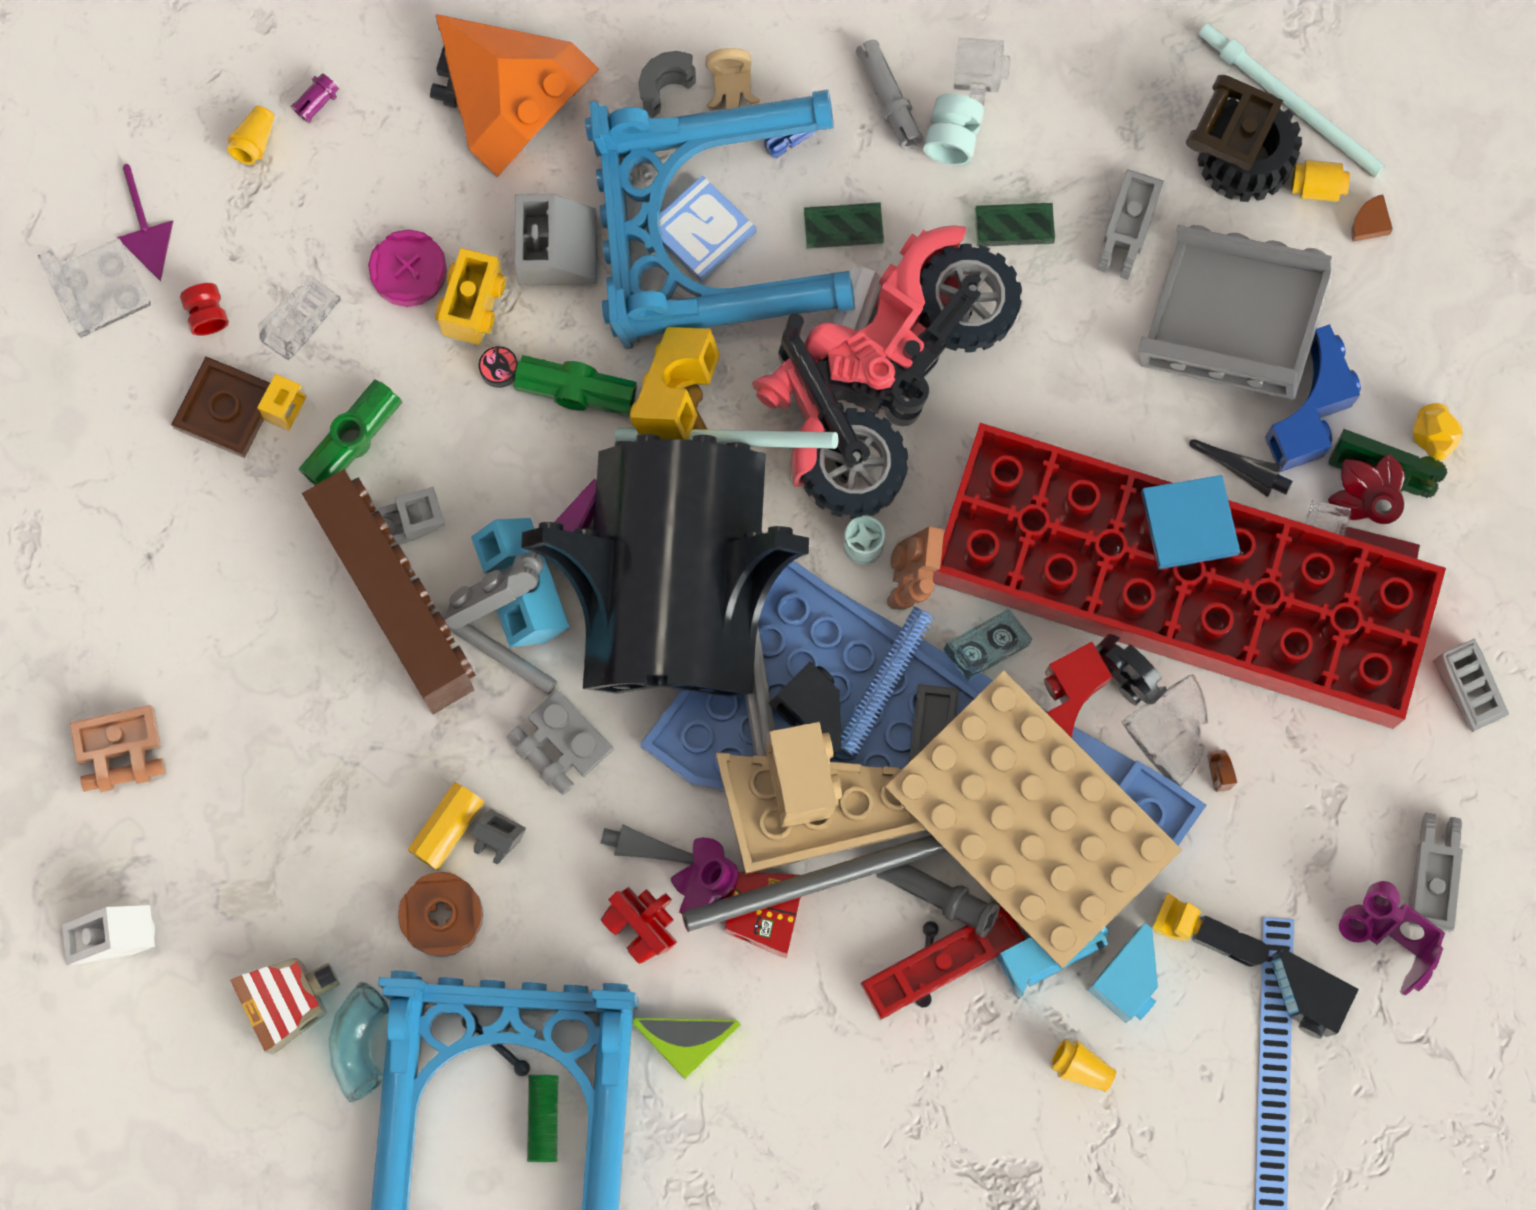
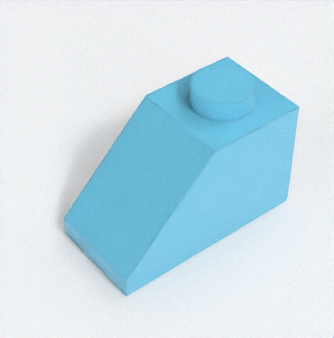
(1129, 978)

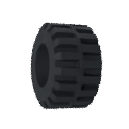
(1266, 174)

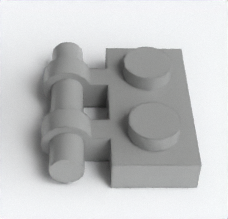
(569, 733)

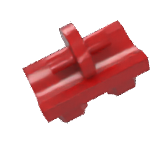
(646, 917)

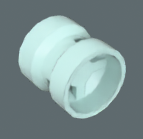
(864, 531)

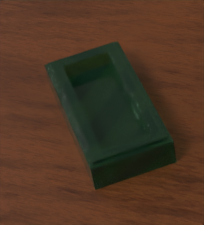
(1014, 224)
(843, 225)

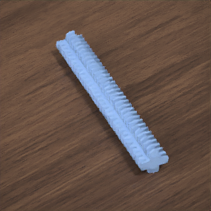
(883, 680)

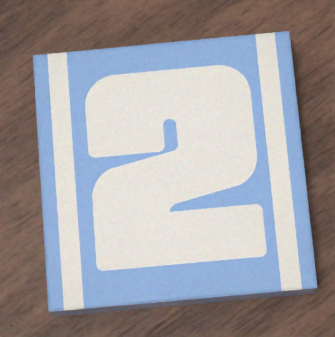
(703, 228)

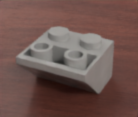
(554, 240)

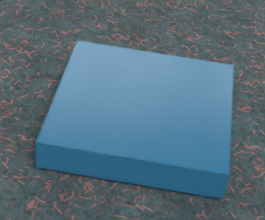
(1190, 522)

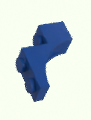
(1333, 389)

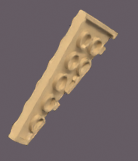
(862, 818)

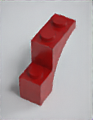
(1074, 681)

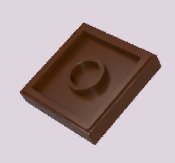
(222, 407)

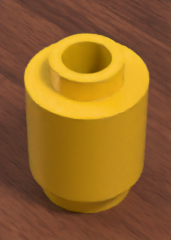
(1320, 180)

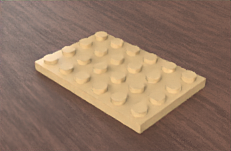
(1033, 819)

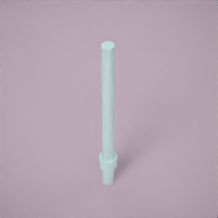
(1233, 53)
(788, 439)

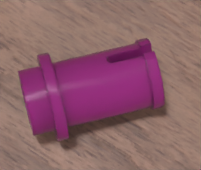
(315, 97)

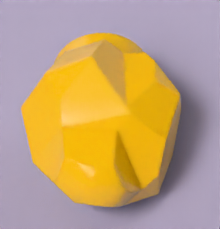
(1437, 431)

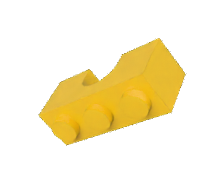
(679, 361)

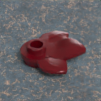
(1367, 485)

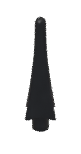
(1258, 473)

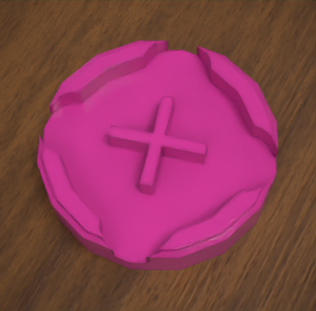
(407, 268)

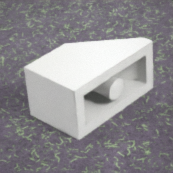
(108, 934)

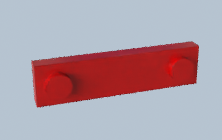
(939, 965)

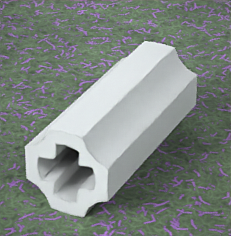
(866, 292)

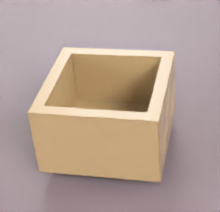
(802, 775)

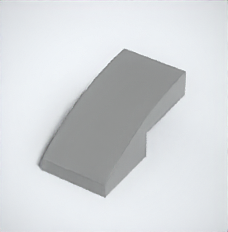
(412, 515)

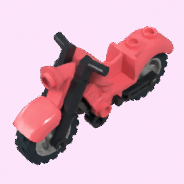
(886, 364)

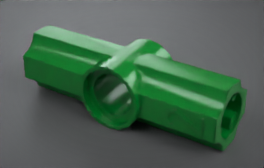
(575, 385)
(365, 415)

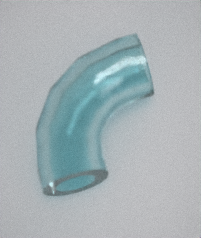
(351, 1039)

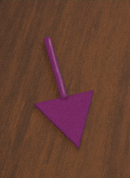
(150, 243)

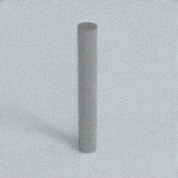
(506, 657)

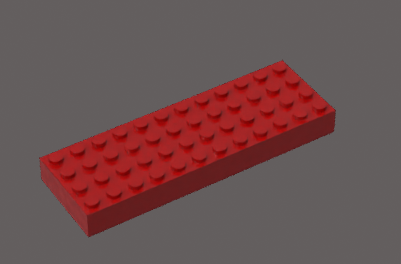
(1286, 614)

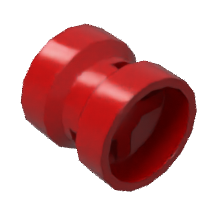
(204, 309)

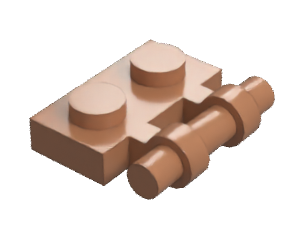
(913, 567)
(116, 736)

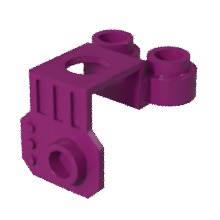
(1383, 918)

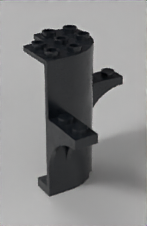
(672, 565)

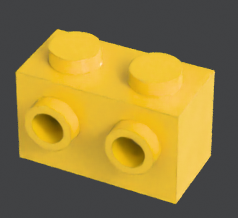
(470, 296)

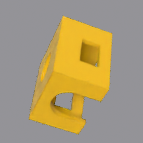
(278, 399)

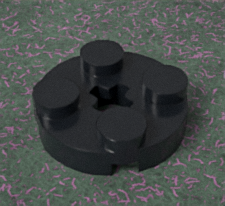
(1139, 674)

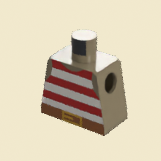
(284, 1000)

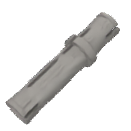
(895, 107)

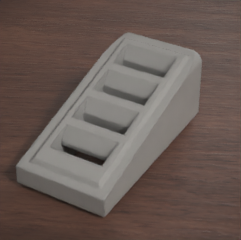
(1458, 691)

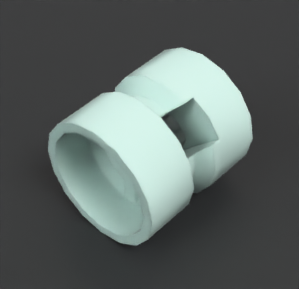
(954, 129)

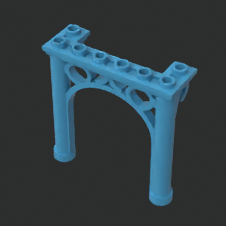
(637, 136)
(404, 1089)

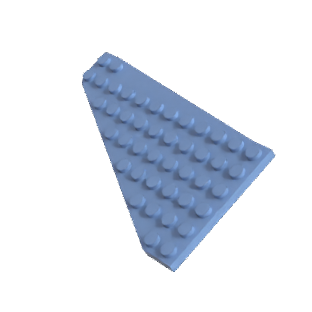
(819, 625)

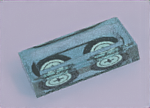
(987, 644)

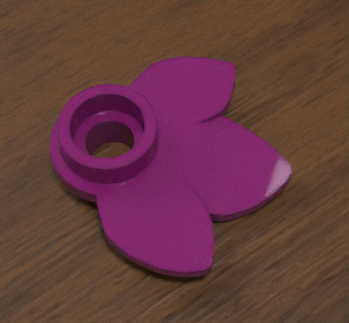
(708, 877)

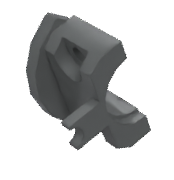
(664, 69)

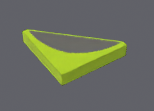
(686, 1041)

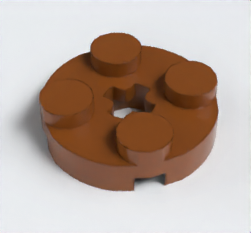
(423, 898)

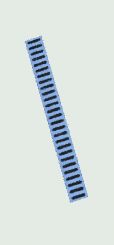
(1273, 1076)

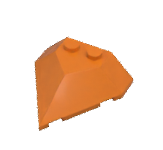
(508, 84)

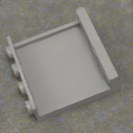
(1238, 311)

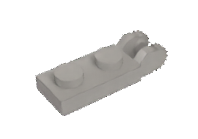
(1130, 219)
(494, 590)
(1437, 873)

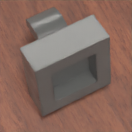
(498, 833)

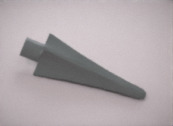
(636, 844)

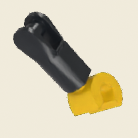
(1182, 920)

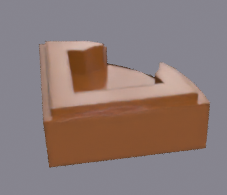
(1372, 220)
(1221, 770)

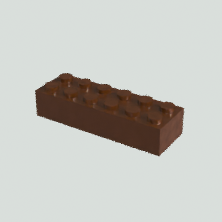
(385, 583)

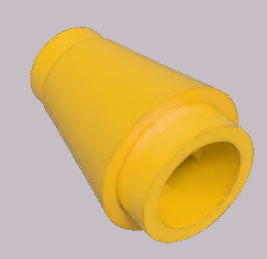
(251, 136)
(1082, 1066)

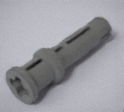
(954, 902)

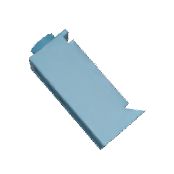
(1031, 964)

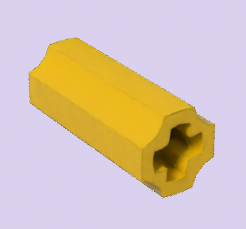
(446, 826)

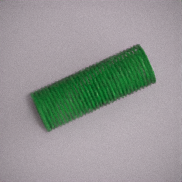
(549, 1101)

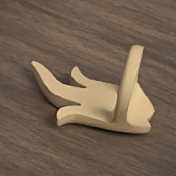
(731, 77)

